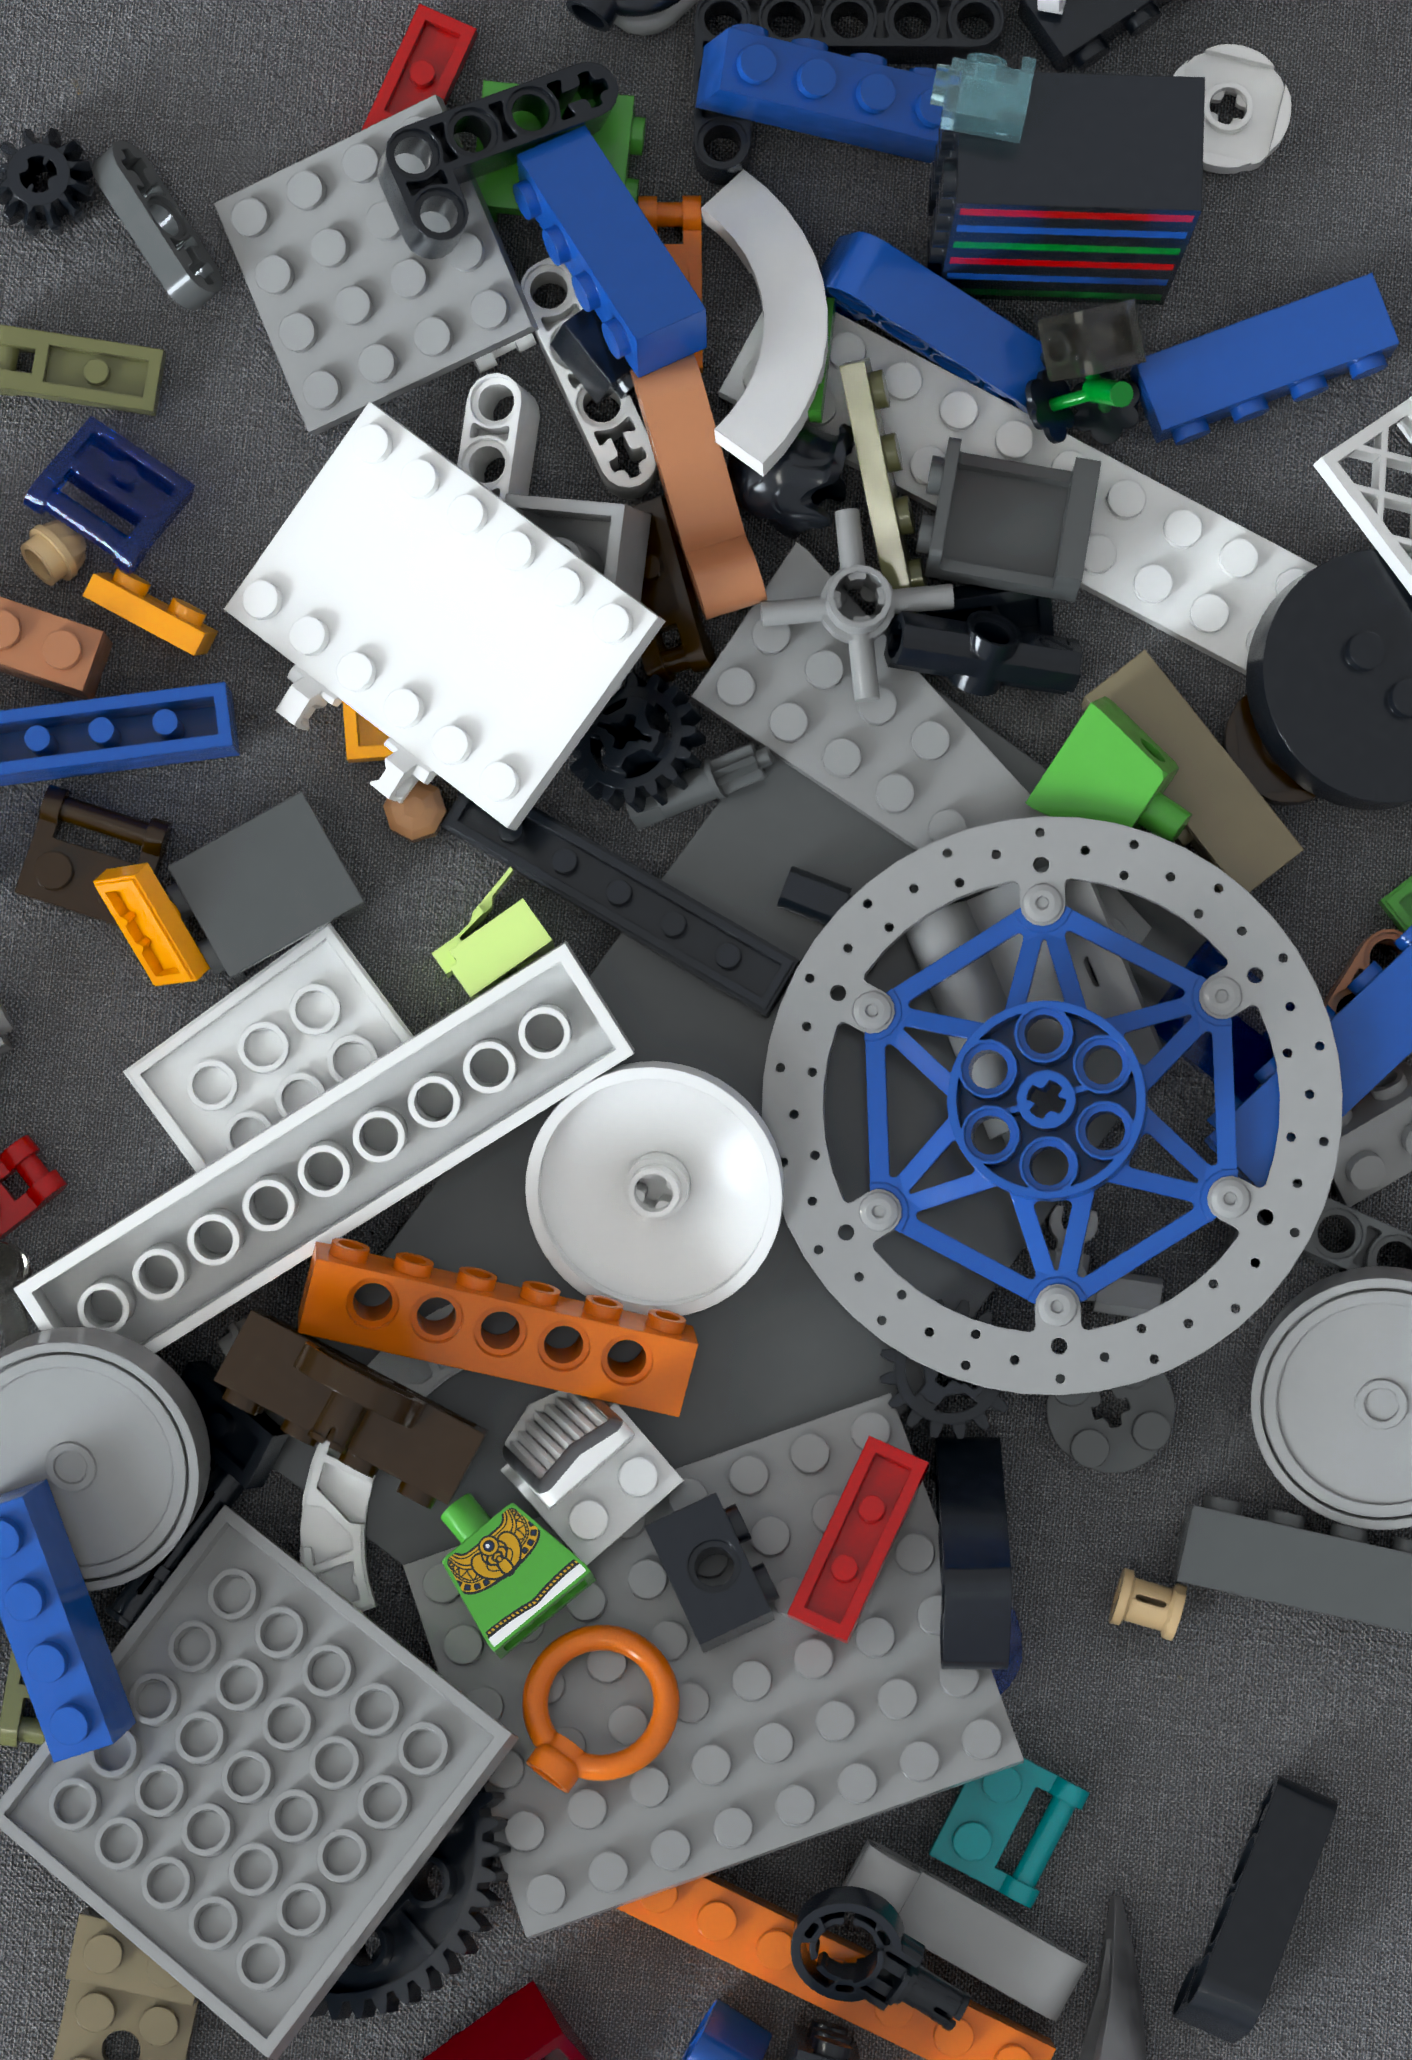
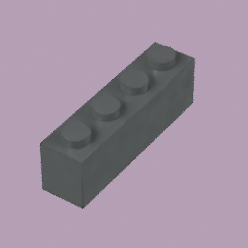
(1295, 1566)

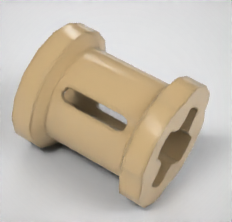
(1147, 1604)

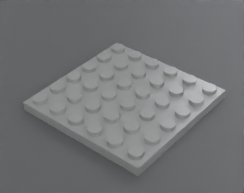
(271, 1784)

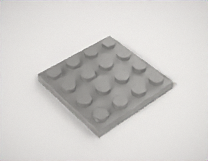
(346, 294)

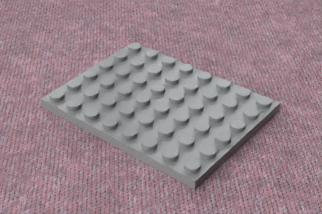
(771, 1729)

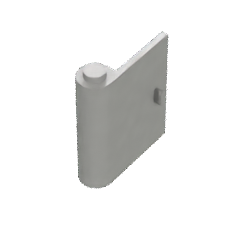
(985, 985)

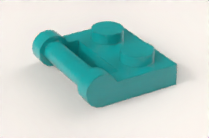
(986, 1817)

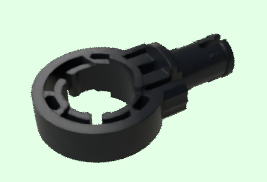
(885, 1975)

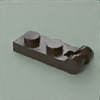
(671, 596)

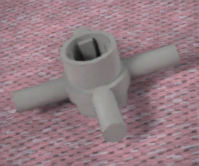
(873, 589)

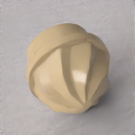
(54, 552)

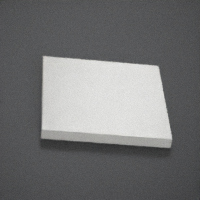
(267, 1048)

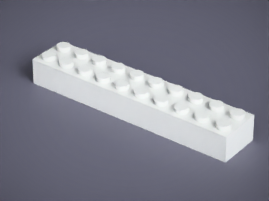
(337, 1159)

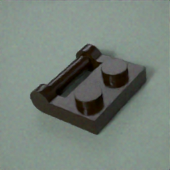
(65, 872)

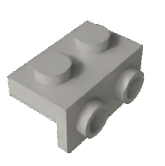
(1376, 1139)

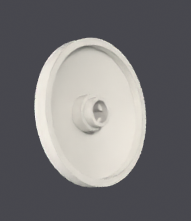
(655, 1188)

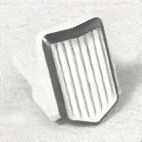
(585, 1470)

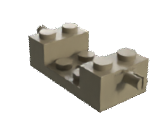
(121, 1990)

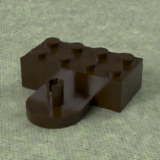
(351, 1406)

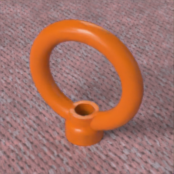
(559, 1758)

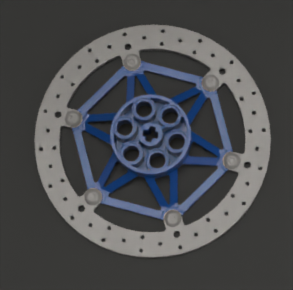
(1207, 1001)

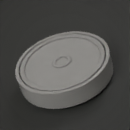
(1339, 1397)
(111, 1439)

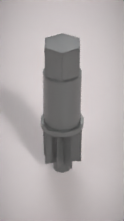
(711, 781)

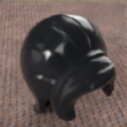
(797, 482)

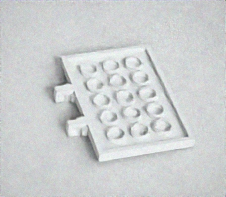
(440, 621)

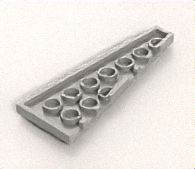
(891, 758)

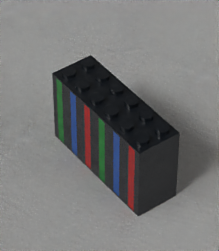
(1086, 201)

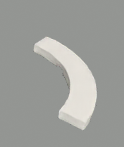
(794, 321)
(339, 1496)

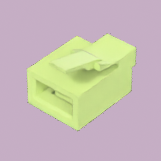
(497, 947)

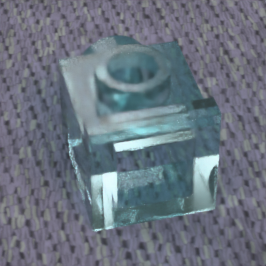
(984, 96)

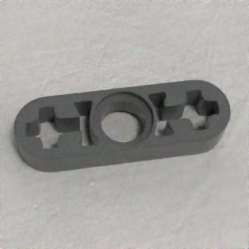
(157, 225)

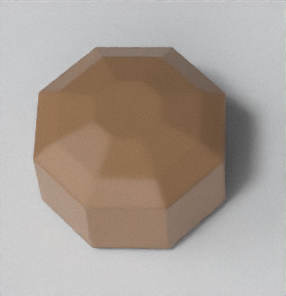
(418, 815)

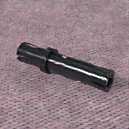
(138, 1593)

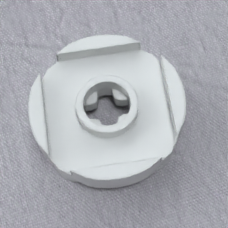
(1258, 92)

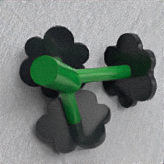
(1100, 401)

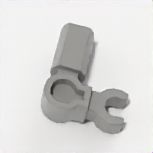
(1126, 1296)

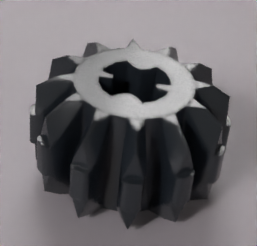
(65, 182)

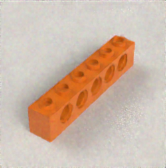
(649, 1382)

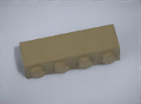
(1229, 816)

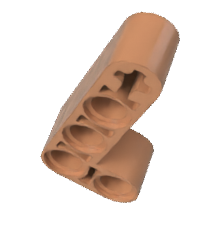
(698, 488)

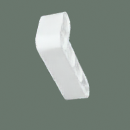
(576, 397)

